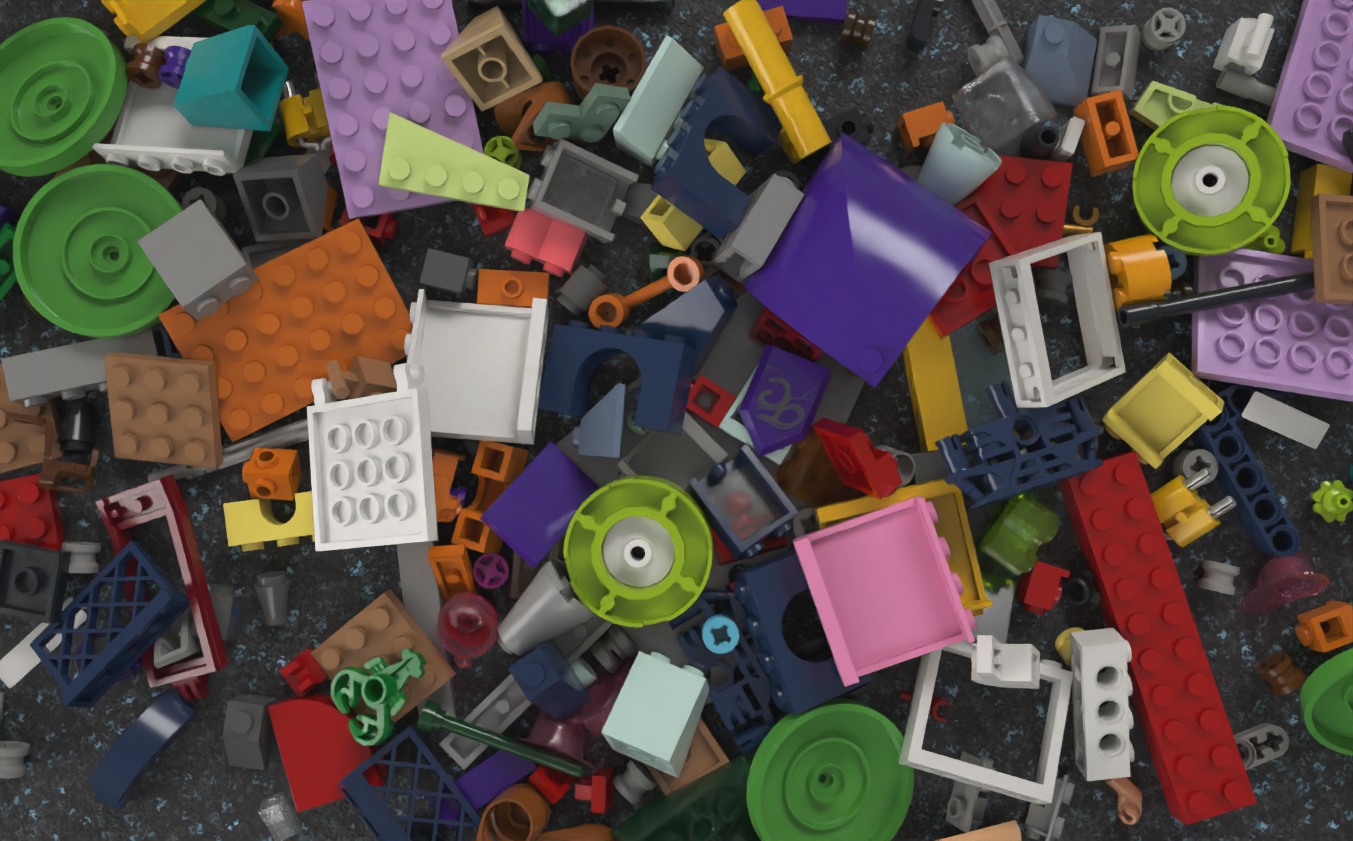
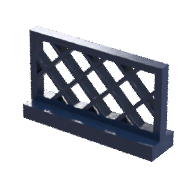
(120, 649)
(376, 812)

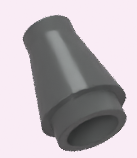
(273, 596)

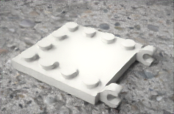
(372, 465)

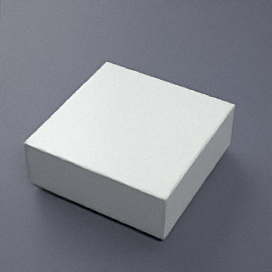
(1068, 139)

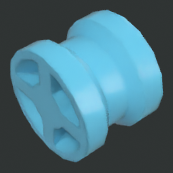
(717, 625)

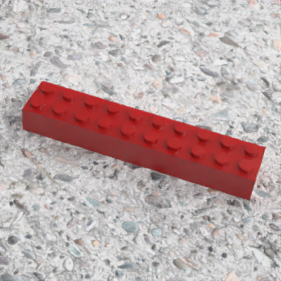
(1168, 665)

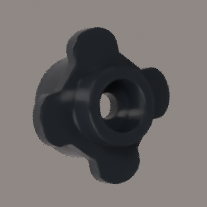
(1075, 594)

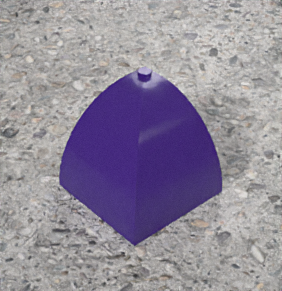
(864, 259)

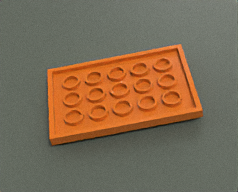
(303, 311)

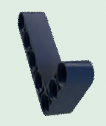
(1256, 485)

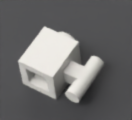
(1245, 44)

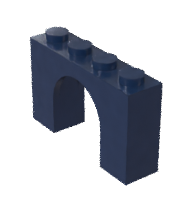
(686, 173)
(663, 365)
(765, 594)

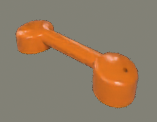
(682, 274)

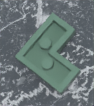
(583, 122)

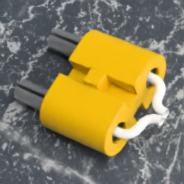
(304, 118)
(1184, 512)

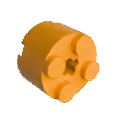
(1137, 270)

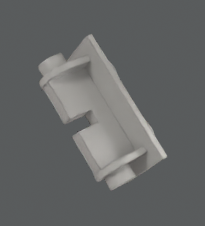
(965, 808)
(1046, 819)

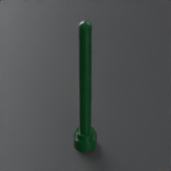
(435, 718)

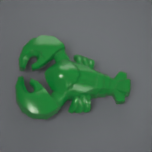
(379, 691)

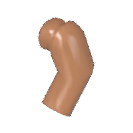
(1129, 799)

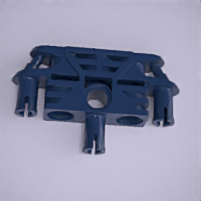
(1017, 472)
(729, 694)

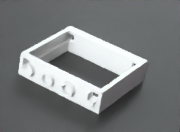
(1023, 327)
(1035, 792)

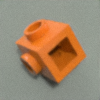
(273, 473)

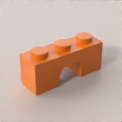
(496, 469)

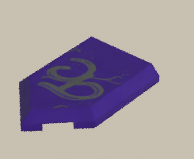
(782, 399)

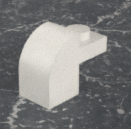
(1005, 664)

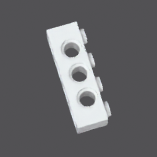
(1089, 654)

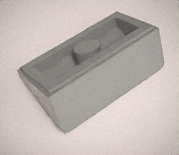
(1116, 60)

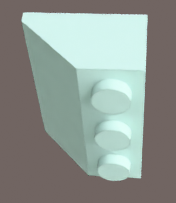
(657, 103)

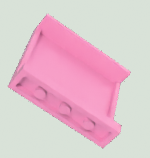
(884, 588)

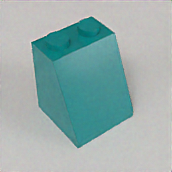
(232, 81)

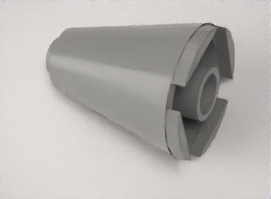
(543, 611)

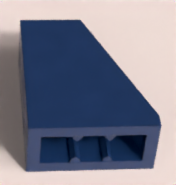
(696, 316)
(550, 681)

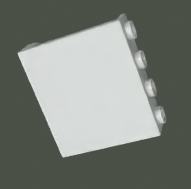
(158, 137)
(480, 367)

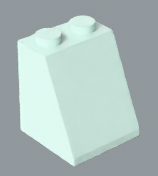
(657, 712)

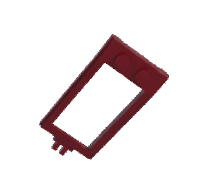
(144, 504)

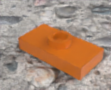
(512, 287)
(452, 569)

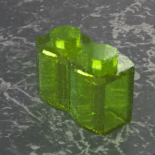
(1018, 534)

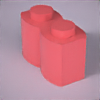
(545, 241)

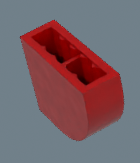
(319, 749)

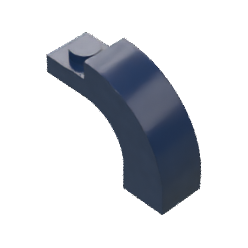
(139, 748)

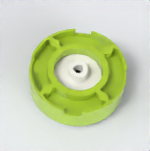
(1218, 144)
(634, 586)

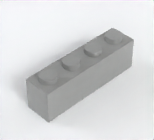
(70, 368)

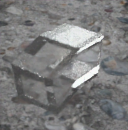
(279, 817)

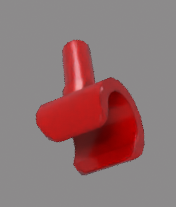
(935, 702)

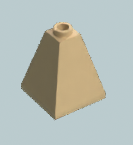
(491, 60)

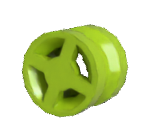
(502, 147)

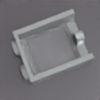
(580, 189)

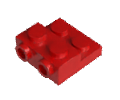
(857, 461)

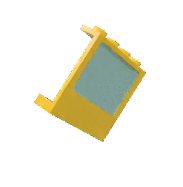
(950, 381)

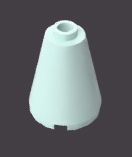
(956, 164)

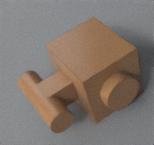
(363, 378)

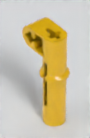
(802, 129)

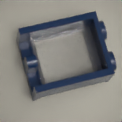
(743, 504)

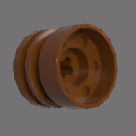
(607, 54)

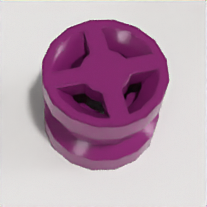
(488, 574)

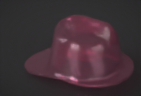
(1283, 582)
(603, 695)
(559, 737)

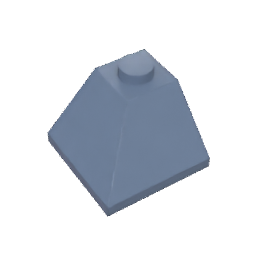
(1060, 58)
(604, 426)

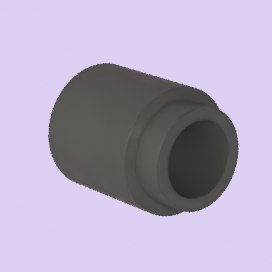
(582, 289)

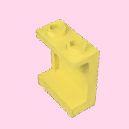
(1162, 411)

